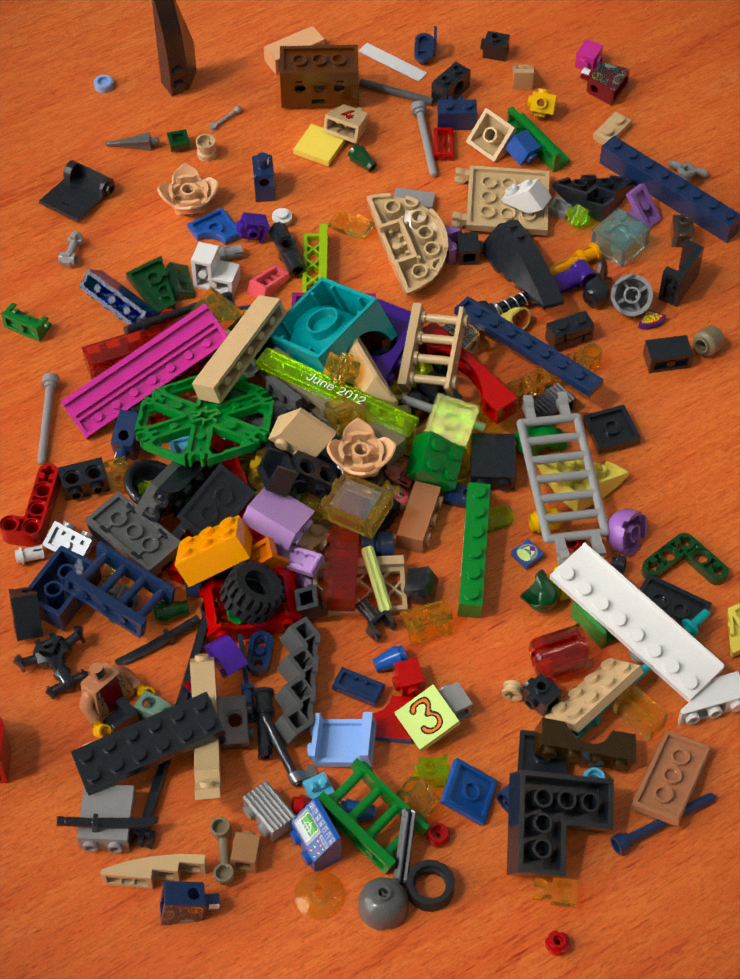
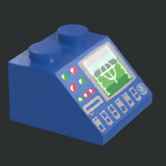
(316, 836)

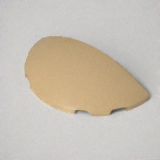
(411, 239)

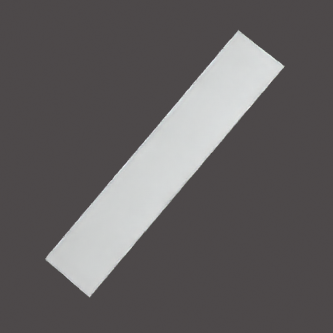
(393, 62)

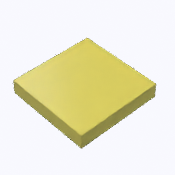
(318, 145)

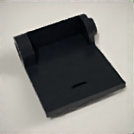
(78, 191)

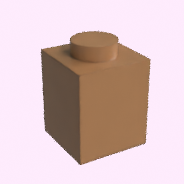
(245, 851)

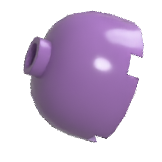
(626, 530)

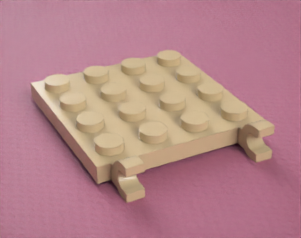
(485, 193)

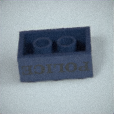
(55, 603)

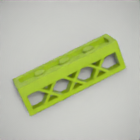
(322, 254)

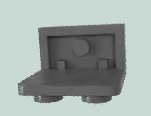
(283, 398)

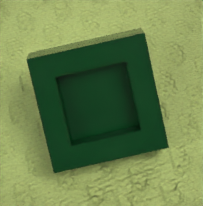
(178, 140)

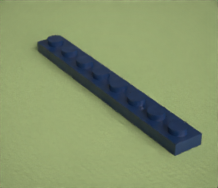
(531, 347)

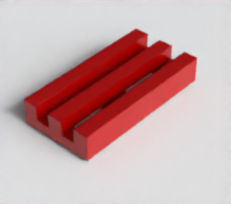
(443, 154)

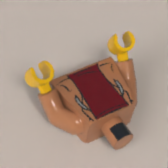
(103, 689)

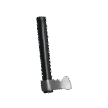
(295, 776)

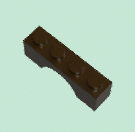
(556, 741)

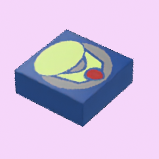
(527, 554)

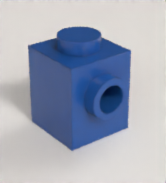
(523, 148)

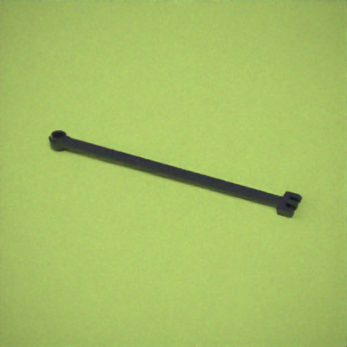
(162, 769)

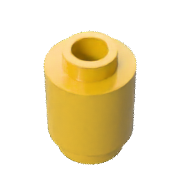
(534, 522)

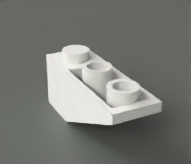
(716, 698)

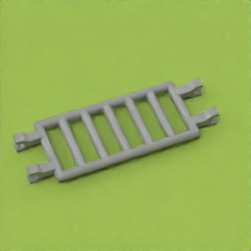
(565, 416)

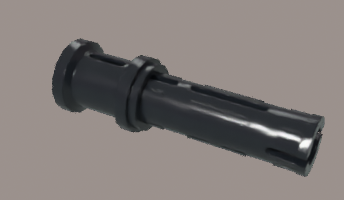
(264, 707)

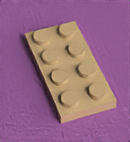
(595, 693)

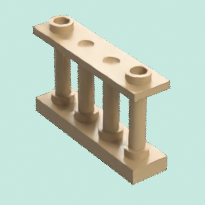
(416, 336)

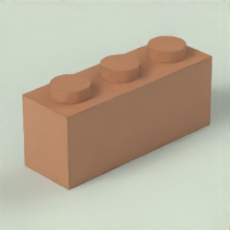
(419, 517)

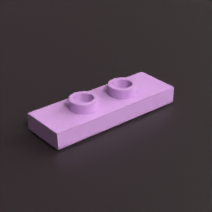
(302, 560)

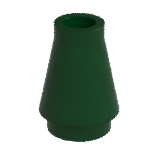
(361, 157)
(165, 612)

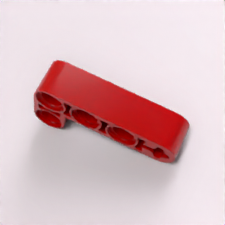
(37, 513)

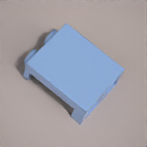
(342, 741)

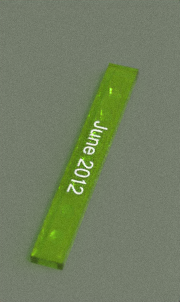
(322, 385)

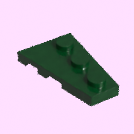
(152, 284)

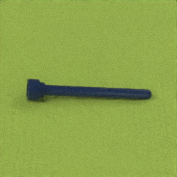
(622, 841)

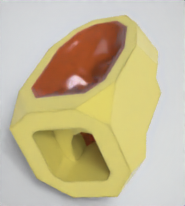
(519, 316)

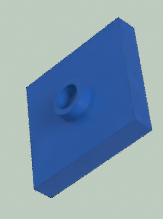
(468, 791)

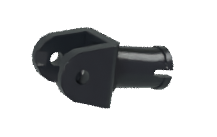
(374, 617)

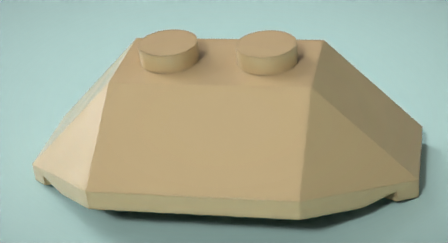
(369, 377)

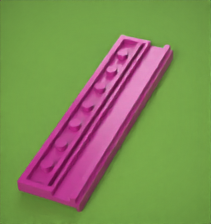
(144, 370)

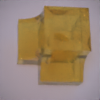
(342, 412)

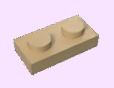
(613, 126)

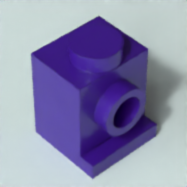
(253, 226)

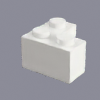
(213, 272)

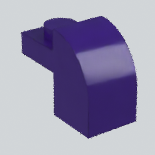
(227, 655)

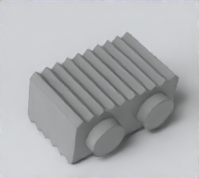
(268, 811)

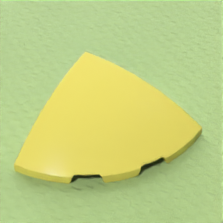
(608, 477)

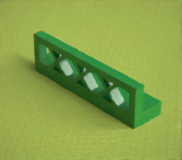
(549, 152)

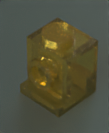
(114, 468)

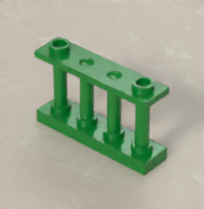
(347, 821)

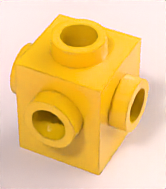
(549, 106)

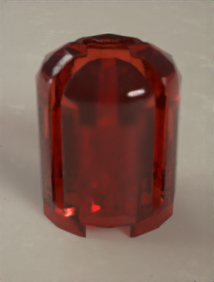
(561, 653)

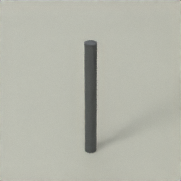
(395, 91)

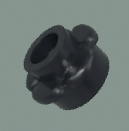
(619, 563)

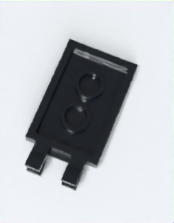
(218, 498)

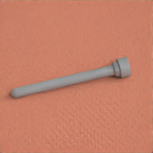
(419, 111)
(50, 383)

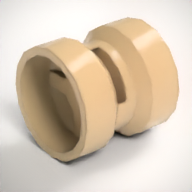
(206, 147)

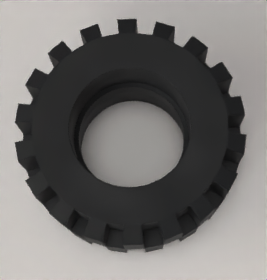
(252, 592)

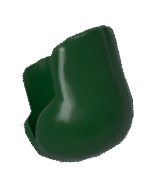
(542, 594)

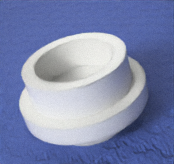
(282, 215)

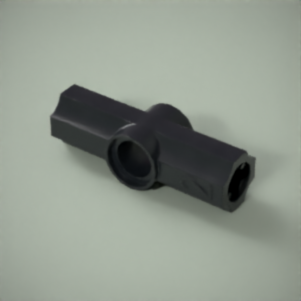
(287, 249)

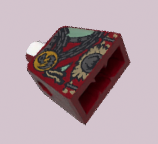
(606, 81)

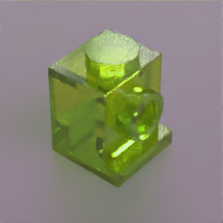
(433, 770)

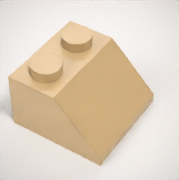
(301, 432)

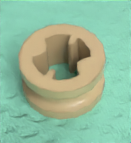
(512, 690)

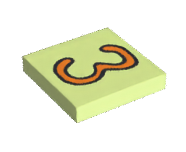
(427, 718)

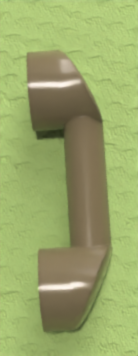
(222, 832)

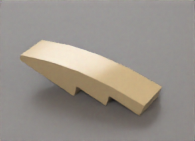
(143, 871)

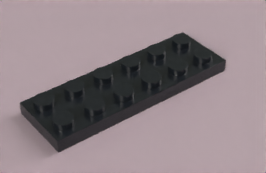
(147, 743)

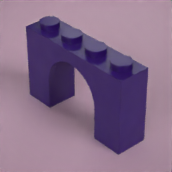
(391, 361)

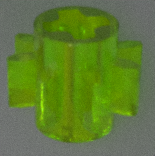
(578, 216)

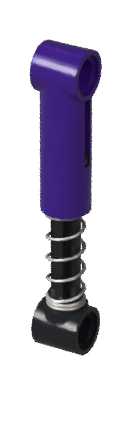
(575, 277)

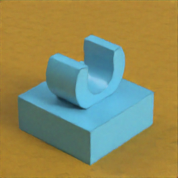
(316, 785)

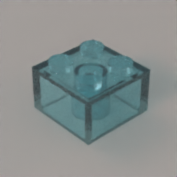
(621, 236)

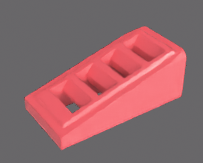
(267, 282)

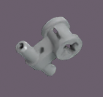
(687, 170)

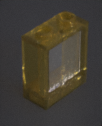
(357, 504)

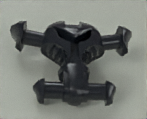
(53, 655)

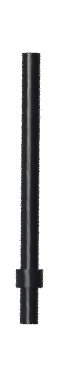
(145, 323)

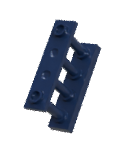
(116, 608)

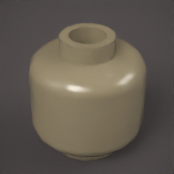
(709, 341)

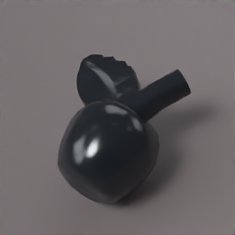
(597, 289)

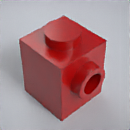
(408, 678)

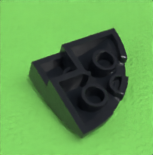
(596, 195)

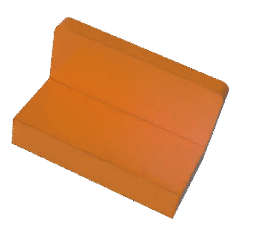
(266, 553)

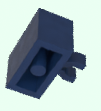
(457, 113)

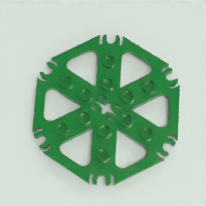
(202, 421)

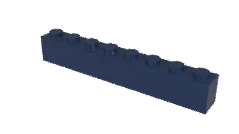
(670, 188)

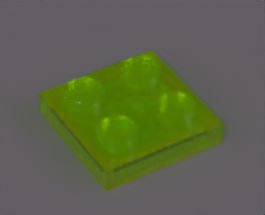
(453, 419)

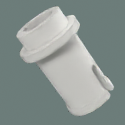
(29, 554)

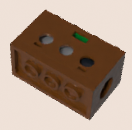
(319, 76)

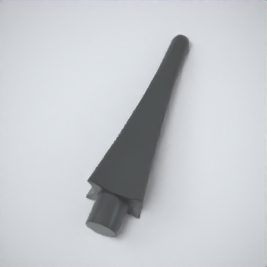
(141, 141)

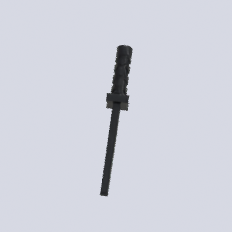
(168, 636)
(138, 822)

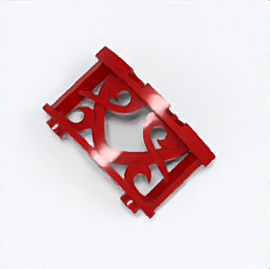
(276, 623)

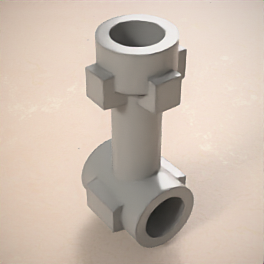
(70, 258)

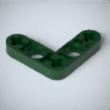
(688, 554)

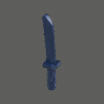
(247, 689)

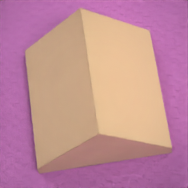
(491, 135)

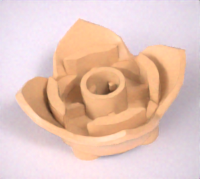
(188, 191)
(360, 450)

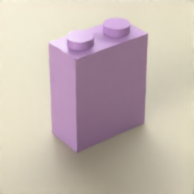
(279, 518)

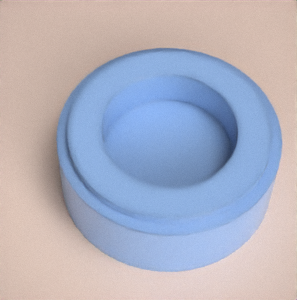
(103, 84)

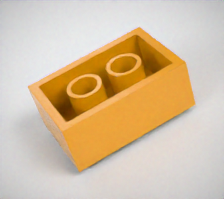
(213, 550)

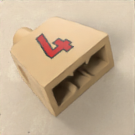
(346, 123)

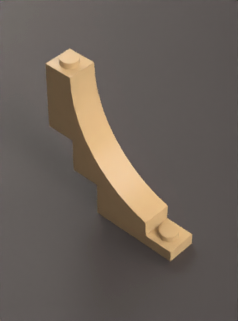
(207, 756)

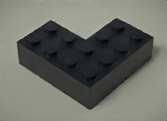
(542, 812)

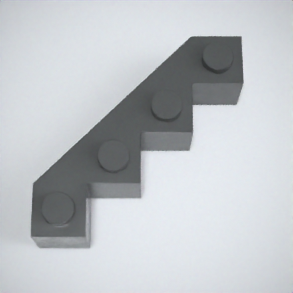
(300, 672)

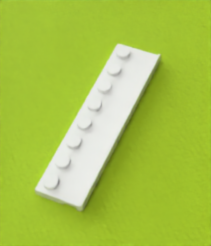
(637, 622)

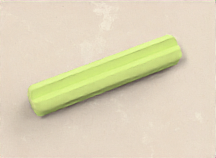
(376, 578)

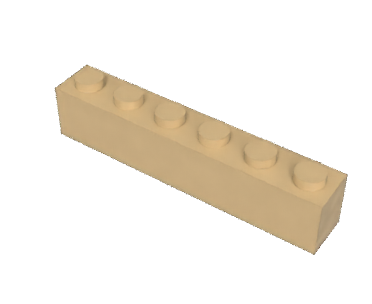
(239, 349)

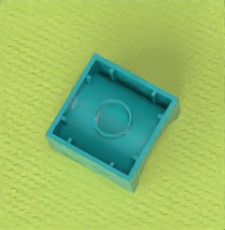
(327, 322)

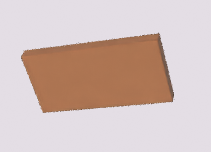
(671, 778)

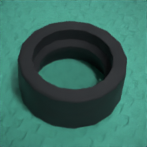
(430, 867)

